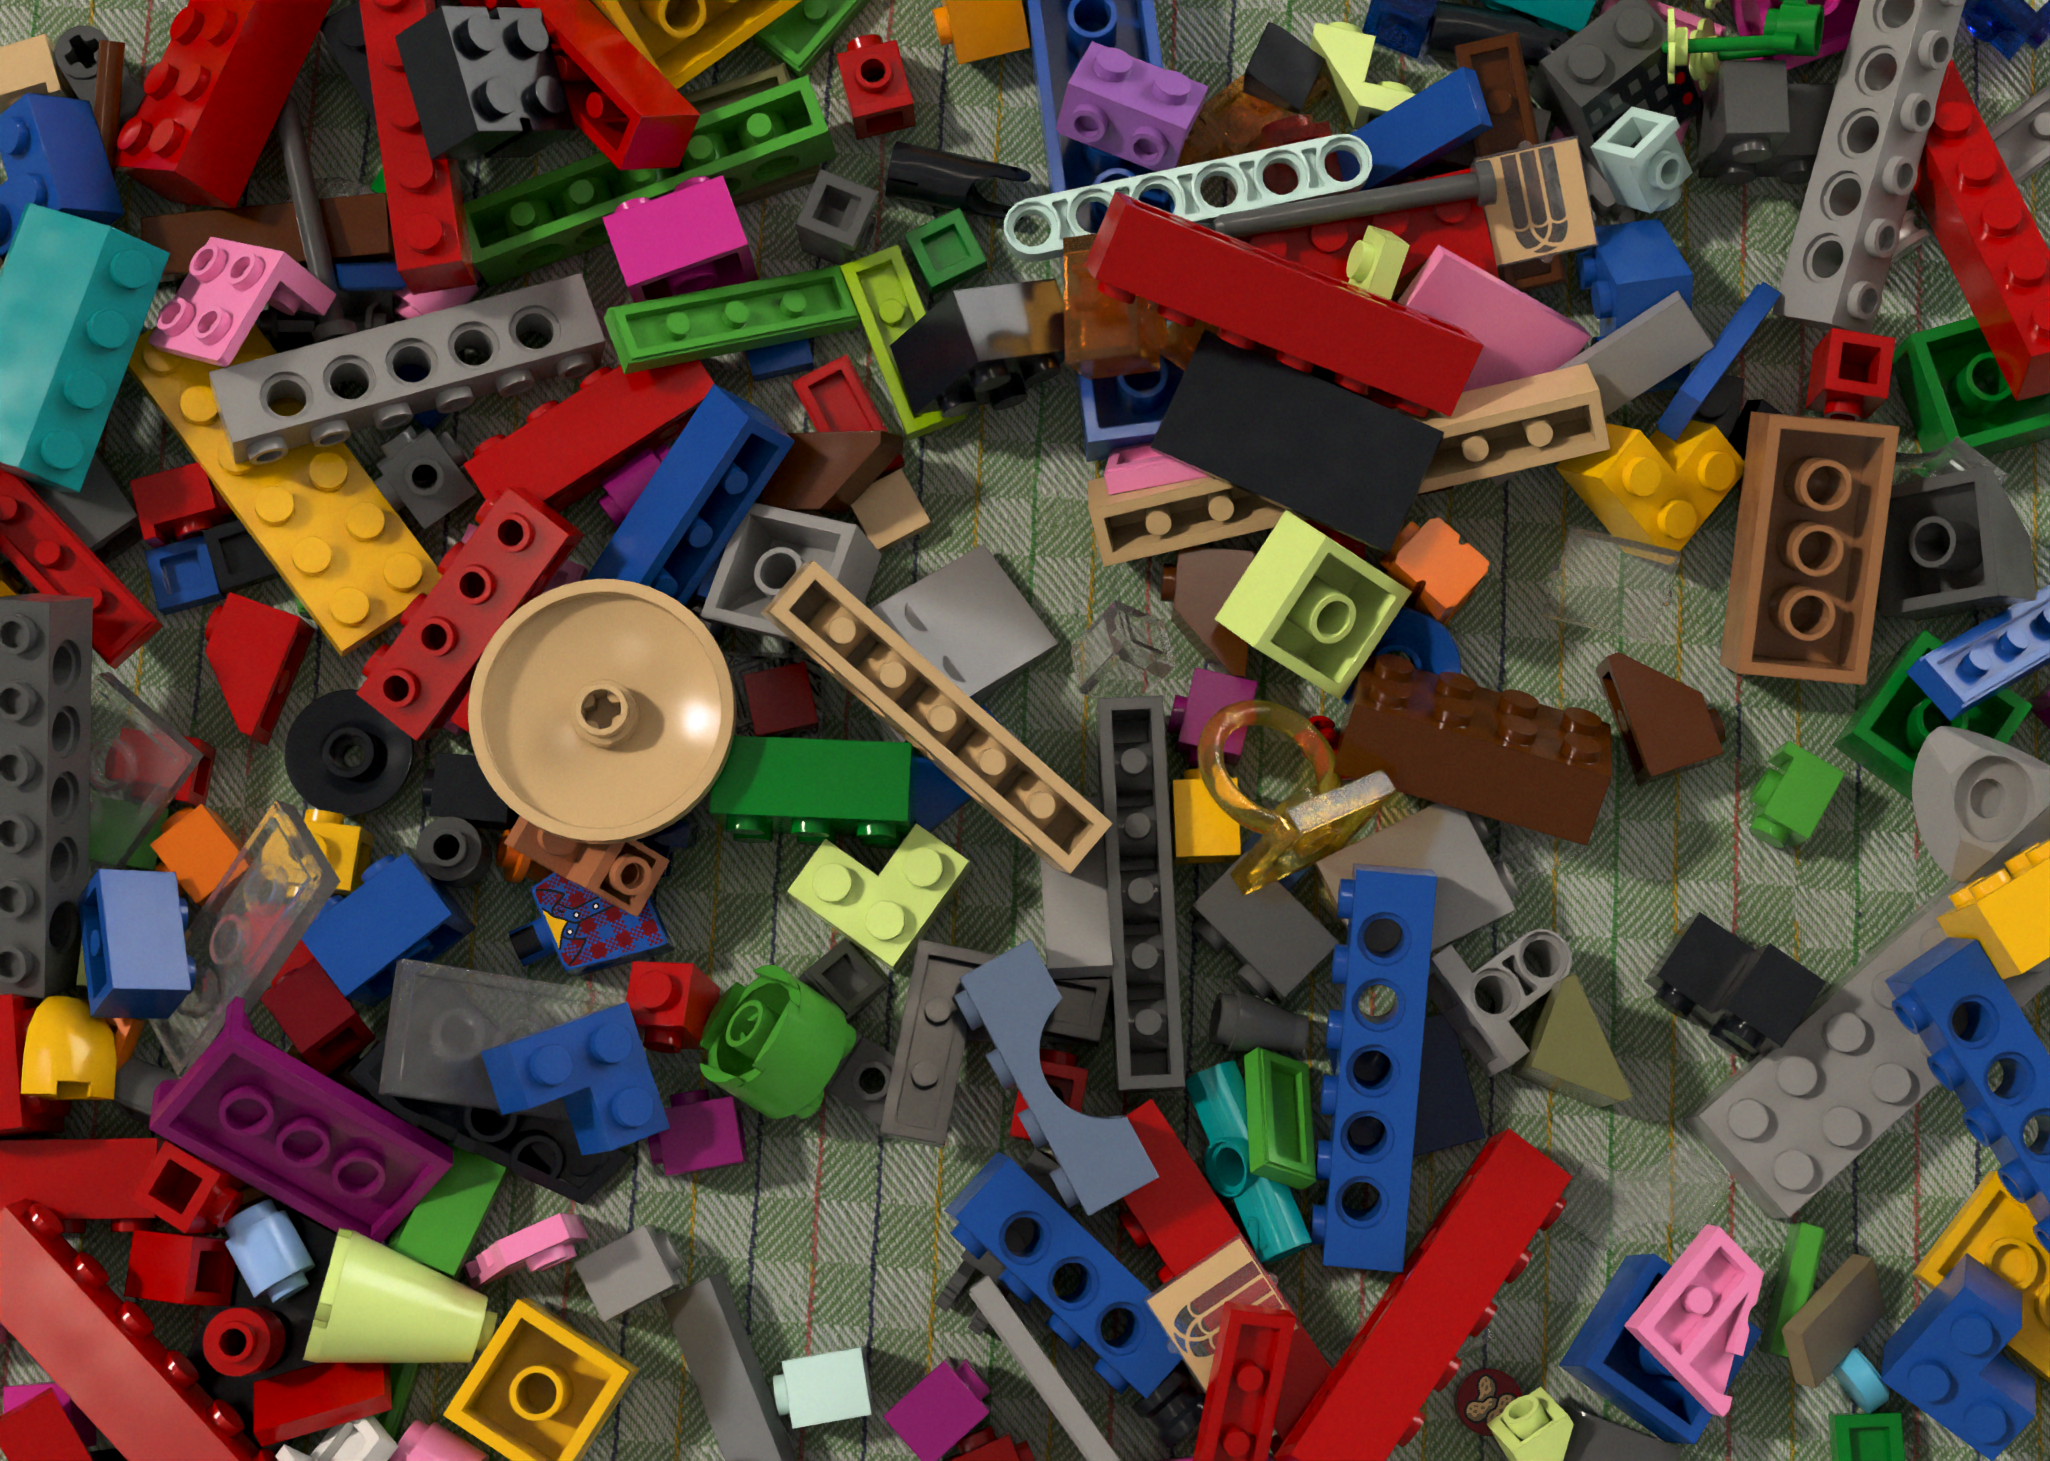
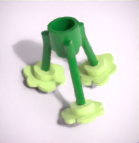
(1791, 30)

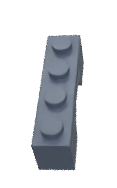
(1095, 1154)

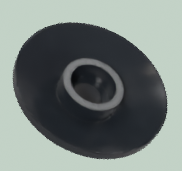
(318, 748)

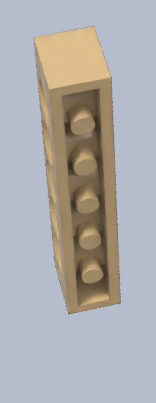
(936, 717)

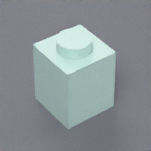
(824, 1387)

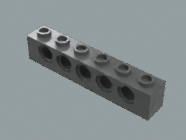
(43, 788)
(1140, 895)

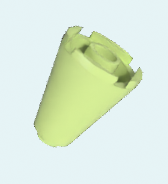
(393, 1310)

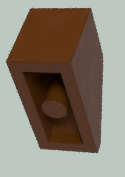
(829, 470)
(1198, 589)
(1659, 719)

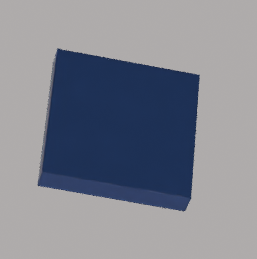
(1445, 1097)

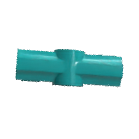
(1263, 1204)

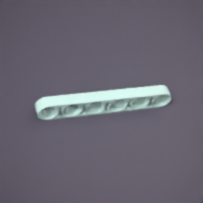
(1184, 187)

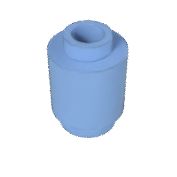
(268, 1251)

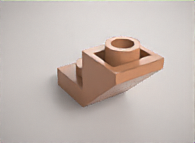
(614, 872)

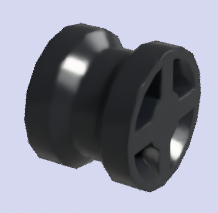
(1172, 1406)

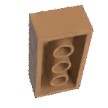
(1808, 547)

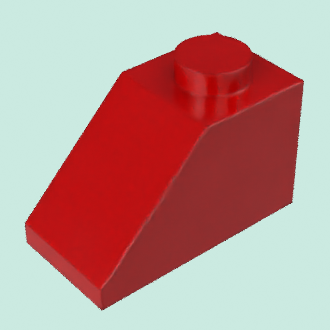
(255, 660)

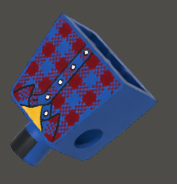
(587, 930)

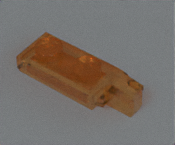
(1233, 122)

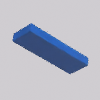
(1420, 130)
(1717, 360)

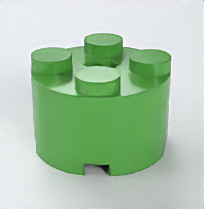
(775, 1044)

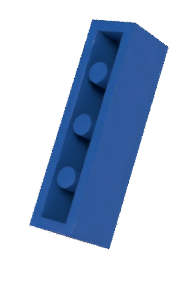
(696, 497)

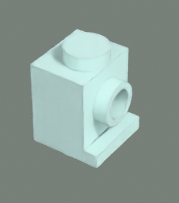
(1649, 172)

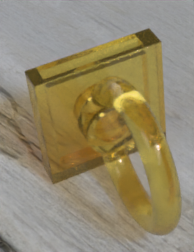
(1307, 823)

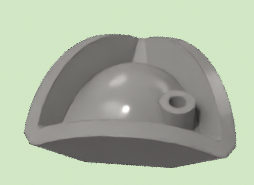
(1974, 797)

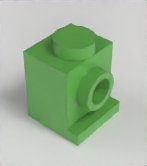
(1793, 796)

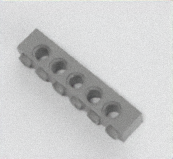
(1867, 162)
(371, 357)

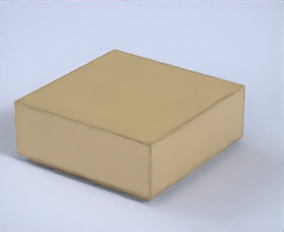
(890, 511)

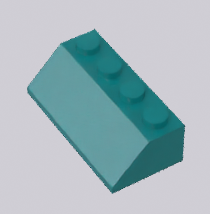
(67, 333)

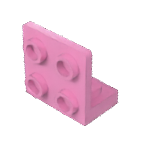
(226, 295)

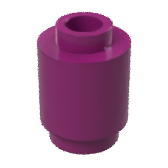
(628, 482)

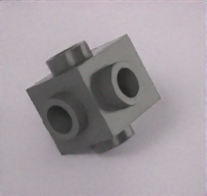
(428, 496)

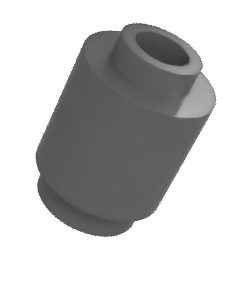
(467, 866)

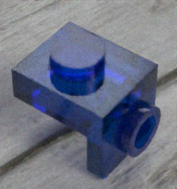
(2008, 24)

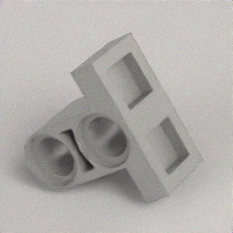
(1512, 988)

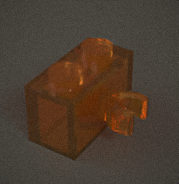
(1104, 333)

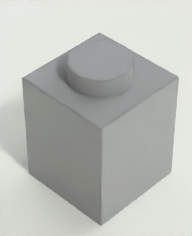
(630, 1271)

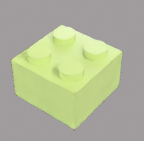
(1312, 605)

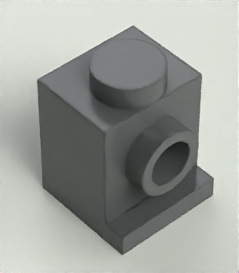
(836, 218)
(846, 1079)

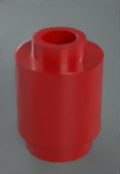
(263, 1335)

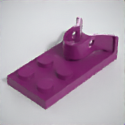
(297, 1133)

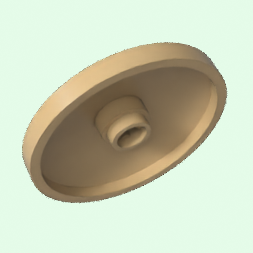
(602, 711)

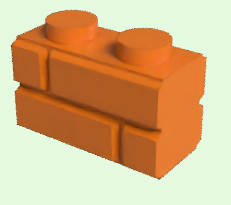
(1435, 568)

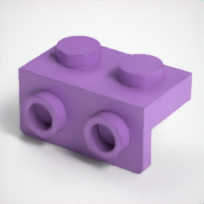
(1130, 107)

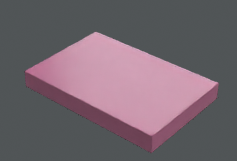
(1516, 330)

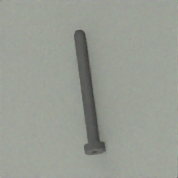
(1477, 184)
(310, 219)

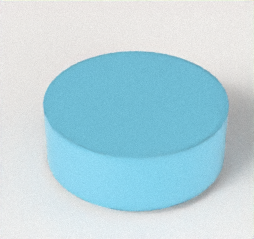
(1861, 1381)

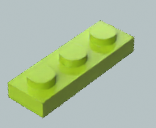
(887, 309)

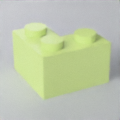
(884, 911)

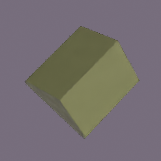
(1570, 1049)

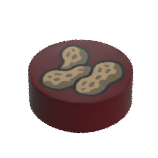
(1483, 1397)

